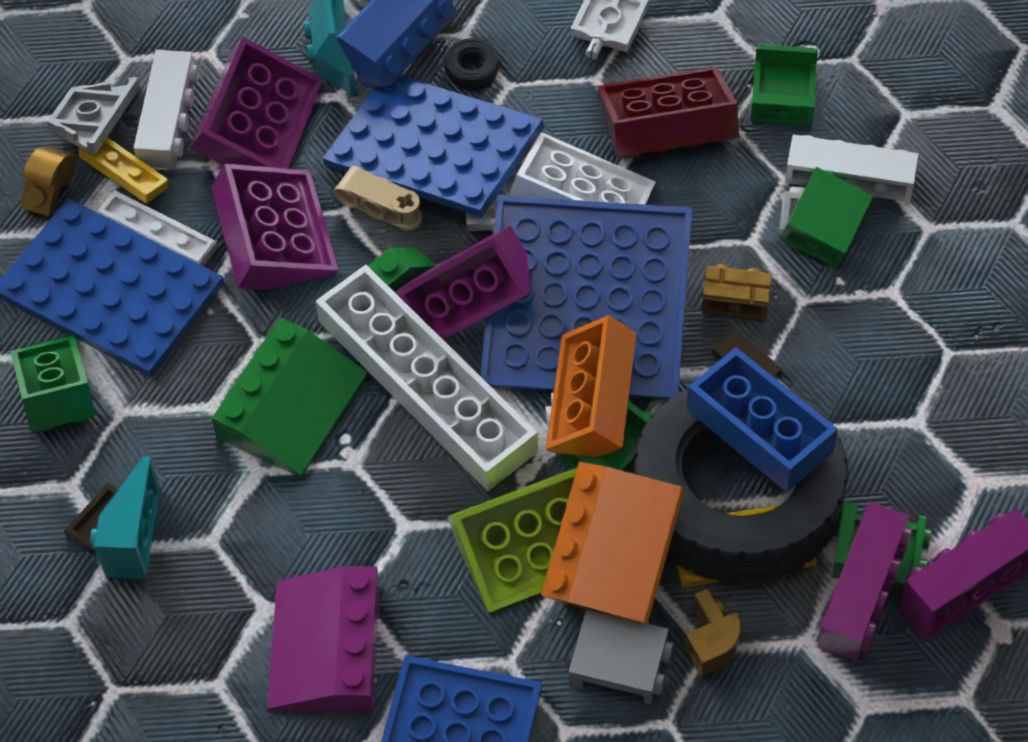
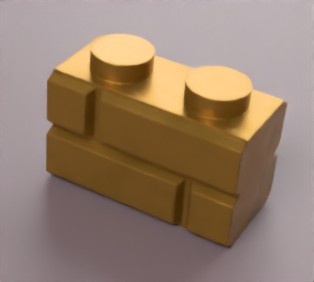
(736, 291)

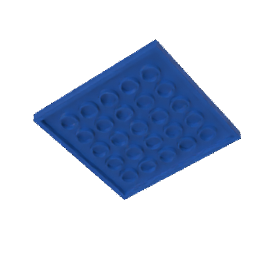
(586, 266)

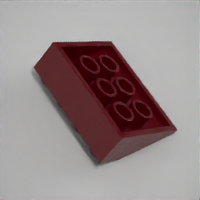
(669, 112)

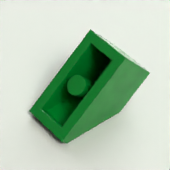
(400, 266)

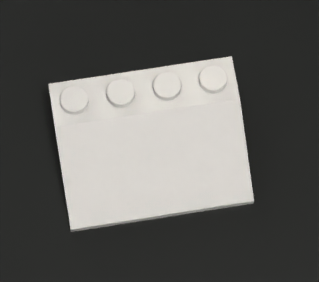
(569, 173)

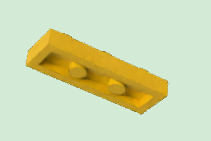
(126, 170)

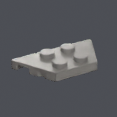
(91, 113)

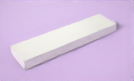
(158, 228)

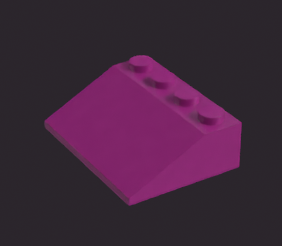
(256, 109)
(272, 226)
(325, 642)

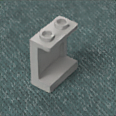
(620, 655)

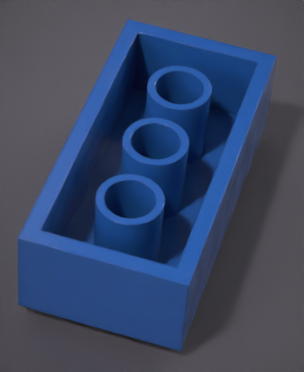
(761, 419)

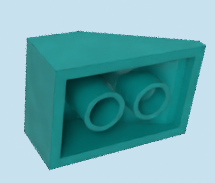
(128, 525)

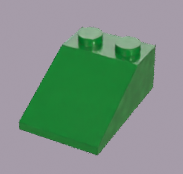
(53, 384)

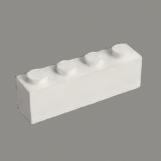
(165, 109)
(872, 168)

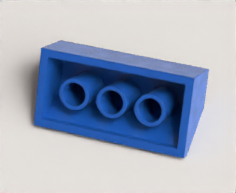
(391, 35)

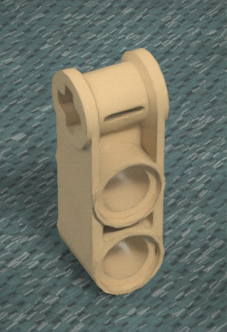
(379, 199)

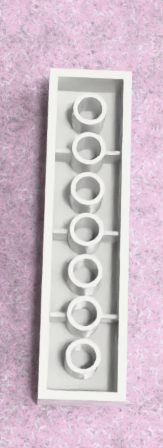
(427, 377)

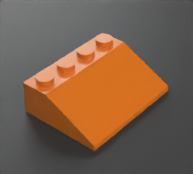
(613, 542)

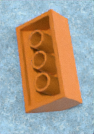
(592, 389)

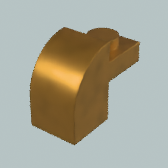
(44, 175)
(718, 639)

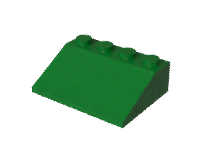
(288, 398)

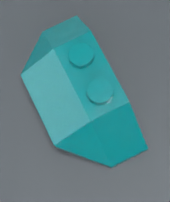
(324, 25)

